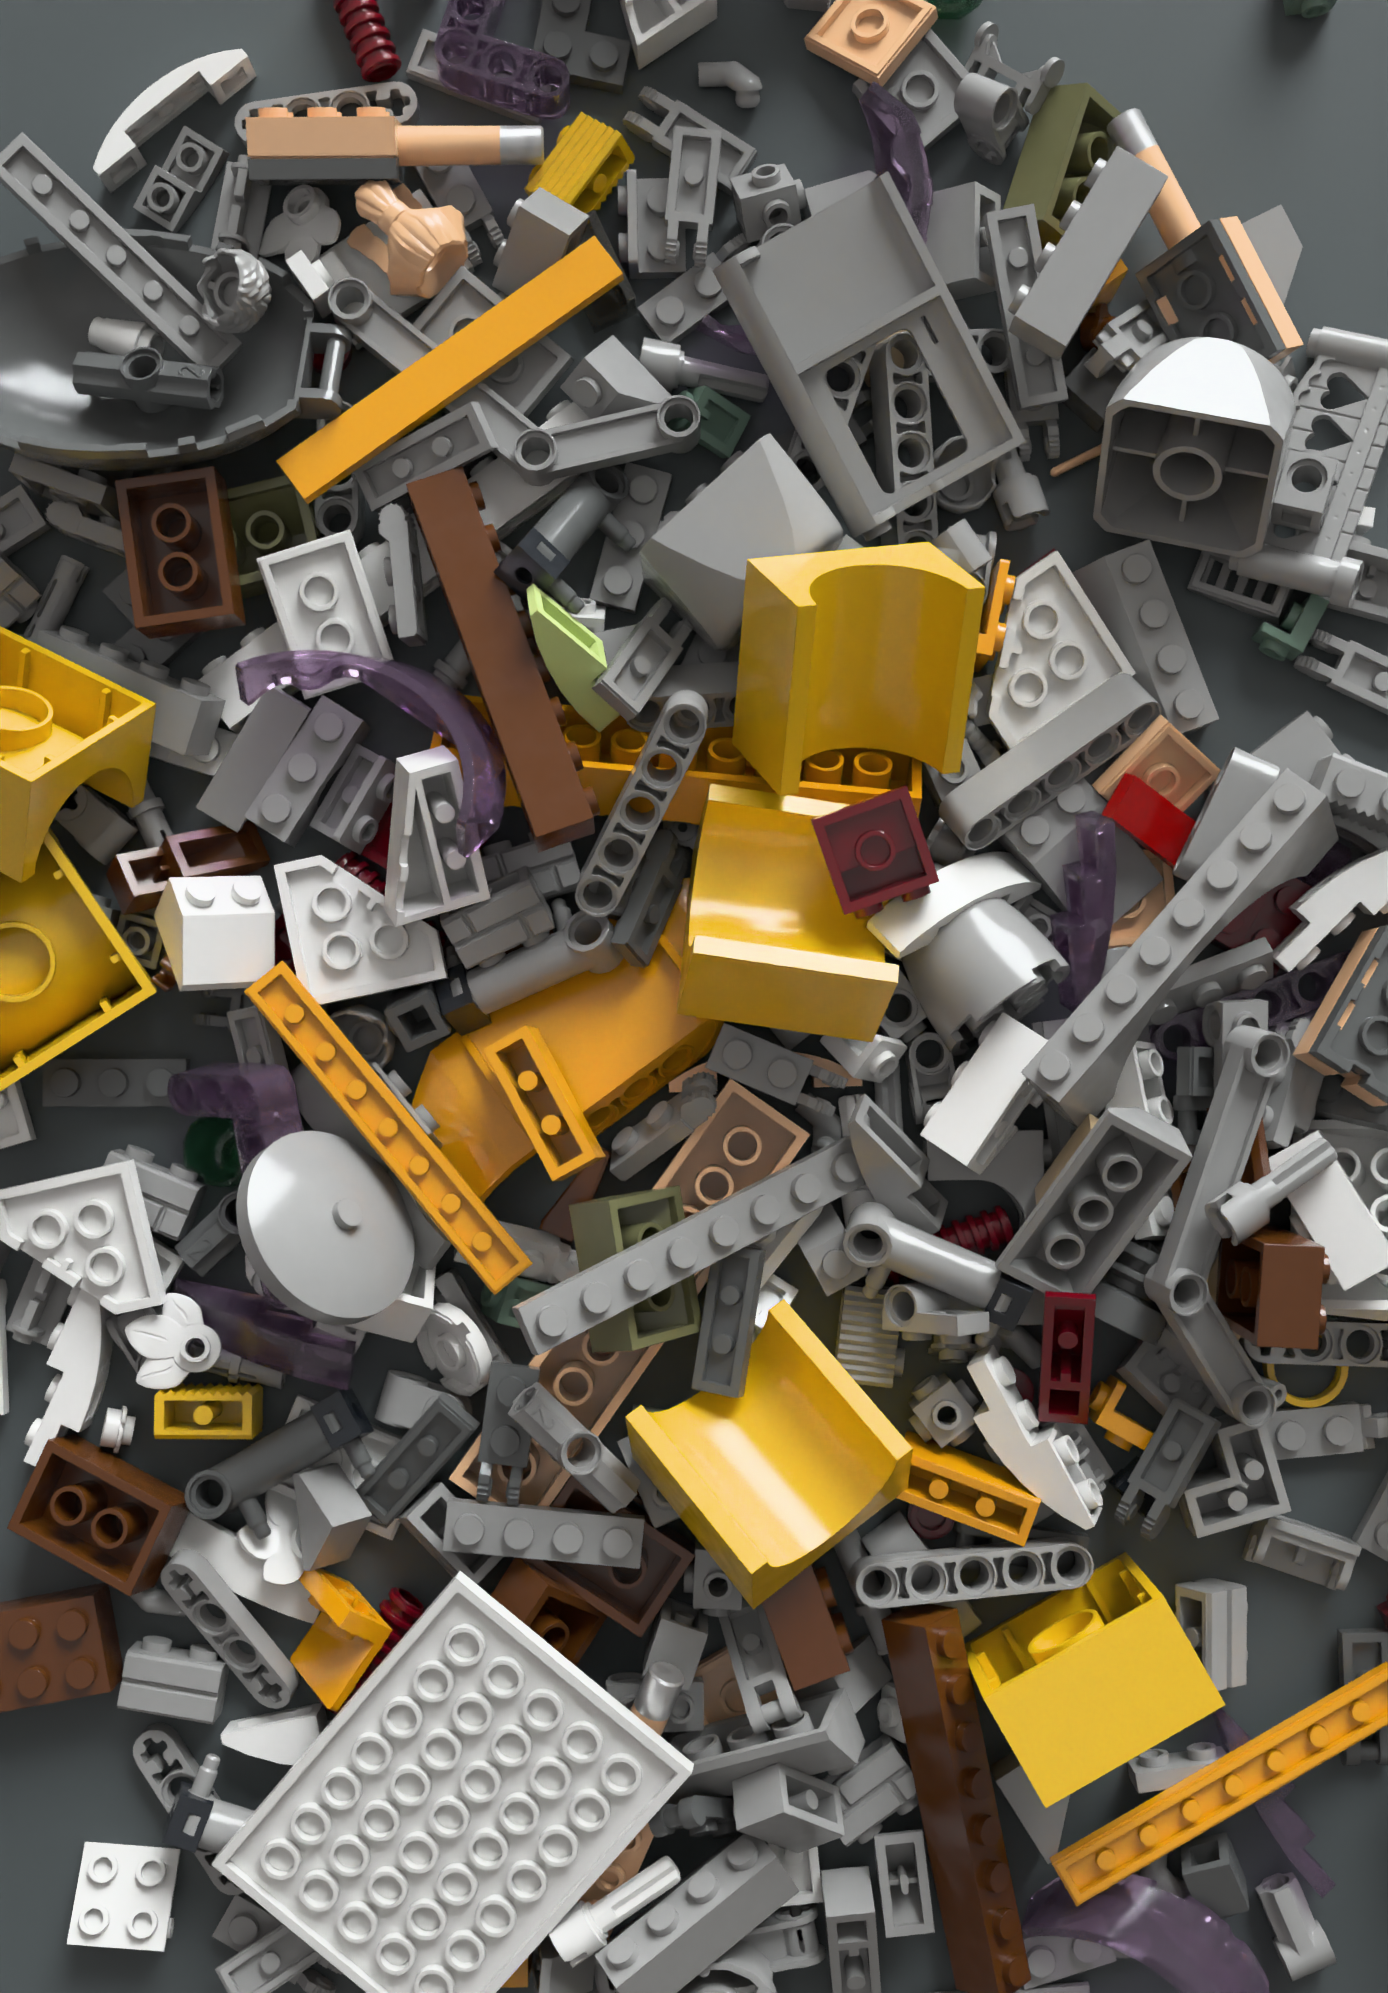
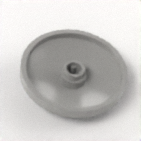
(325, 1228)

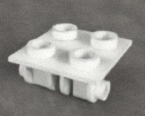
(124, 1897)

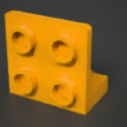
(991, 630)
(340, 1640)

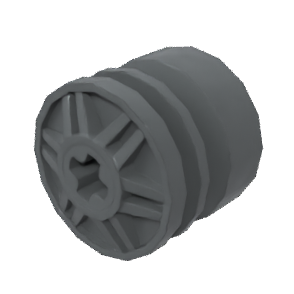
(1122, 1294)

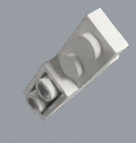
(1329, 907)
(1143, 1087)
(84, 1354)
(1037, 1458)

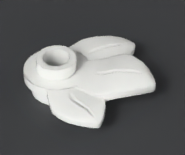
(302, 226)
(165, 1343)
(282, 1547)

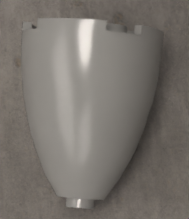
(980, 967)

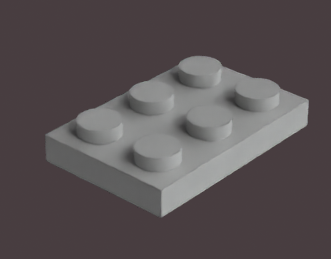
(521, 380)

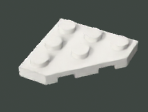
(1050, 652)
(346, 940)
(88, 1233)

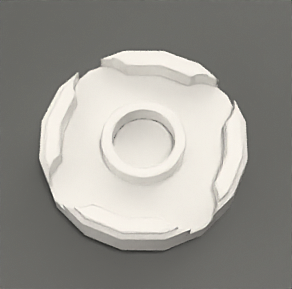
(456, 1348)

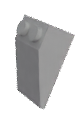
(1050, 840)

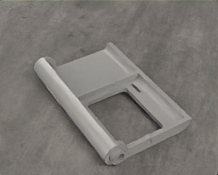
(832, 294)

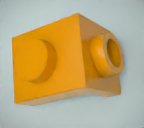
(1120, 1428)

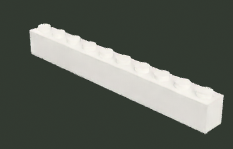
(508, 506)

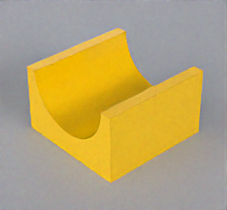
(855, 657)
(60, 732)
(769, 928)
(58, 965)
(782, 1468)
(1090, 1678)

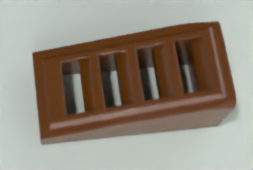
(581, 1189)

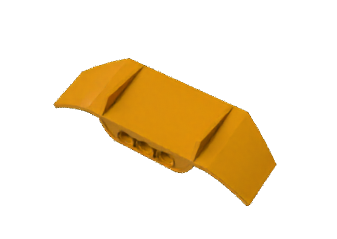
(609, 1037)

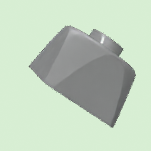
(1195, 447)
(748, 512)

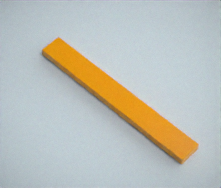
(450, 369)
(388, 1127)
(1225, 1787)

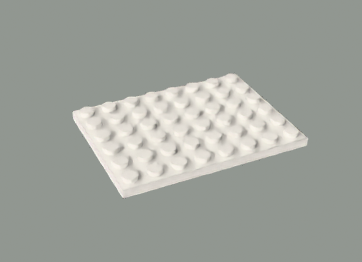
(453, 1806)

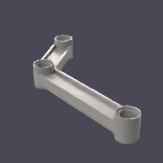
(570, 447)
(1194, 1242)

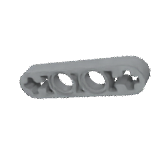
(381, 93)
(1333, 1348)
(276, 1678)
(188, 1767)

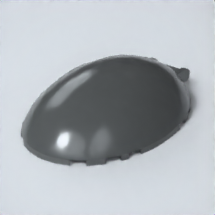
(46, 321)

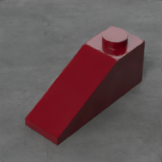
(1066, 1357)

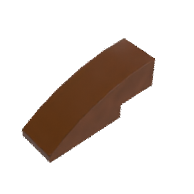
(217, 851)

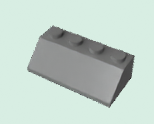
(1144, 622)
(1097, 1202)
(728, 1749)
(698, 1919)

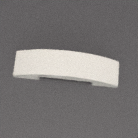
(163, 101)
(915, 923)
(241, 1570)

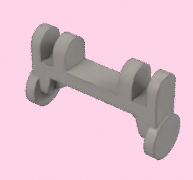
(1031, 86)

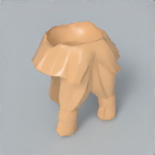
(422, 243)

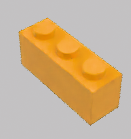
(544, 1103)
(969, 1490)

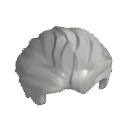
(233, 290)

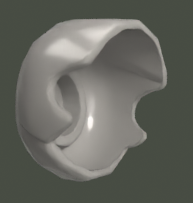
(969, 491)
(367, 1032)

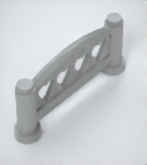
(1315, 560)

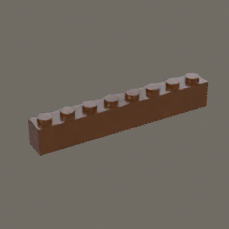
(502, 661)
(956, 1798)

